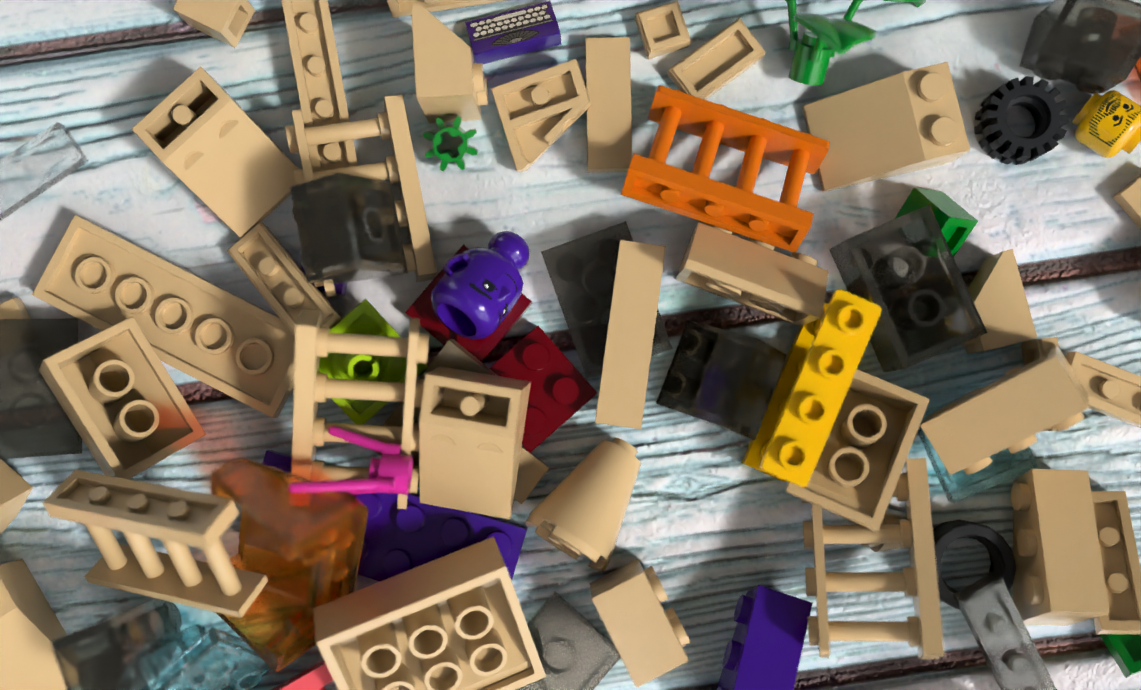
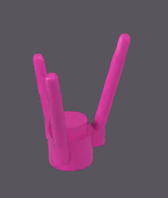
(386, 474)

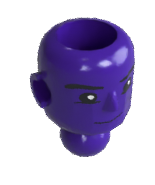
(481, 286)

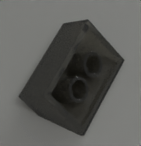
(916, 284)
(121, 648)

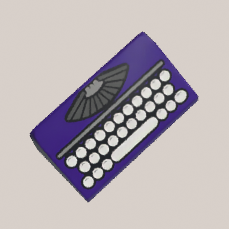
(513, 33)

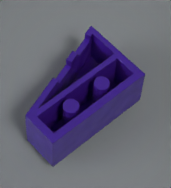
(765, 641)

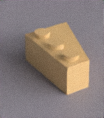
(1007, 413)
(1056, 549)

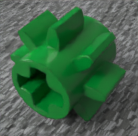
(447, 155)

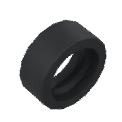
(999, 552)

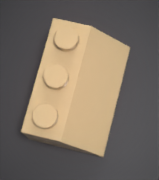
(754, 275)
(121, 400)

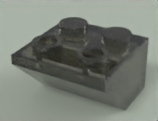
(722, 378)

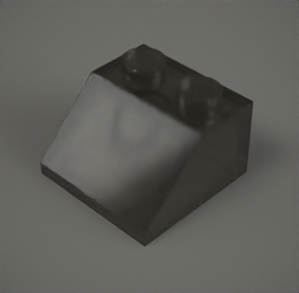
(1085, 43)
(347, 229)

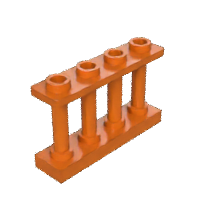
(715, 202)

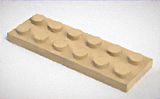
(181, 314)

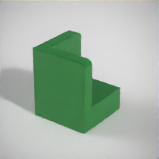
(952, 218)

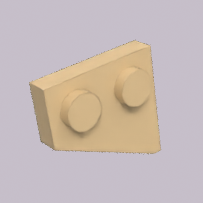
(540, 109)

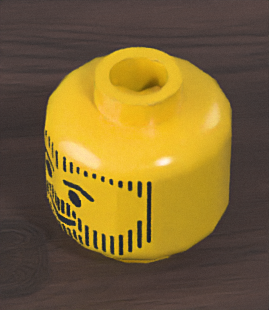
(1109, 124)

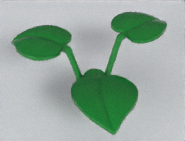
(825, 37)

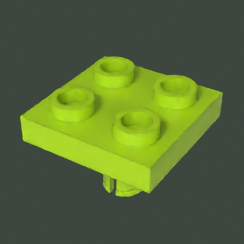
(364, 321)

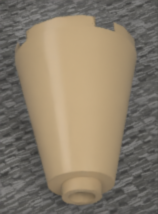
(590, 504)

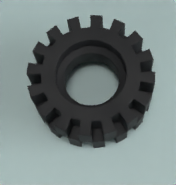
(1038, 103)

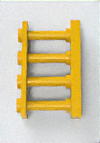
(812, 389)

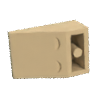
(218, 152)
(471, 440)

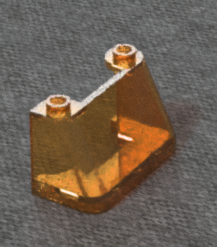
(303, 546)

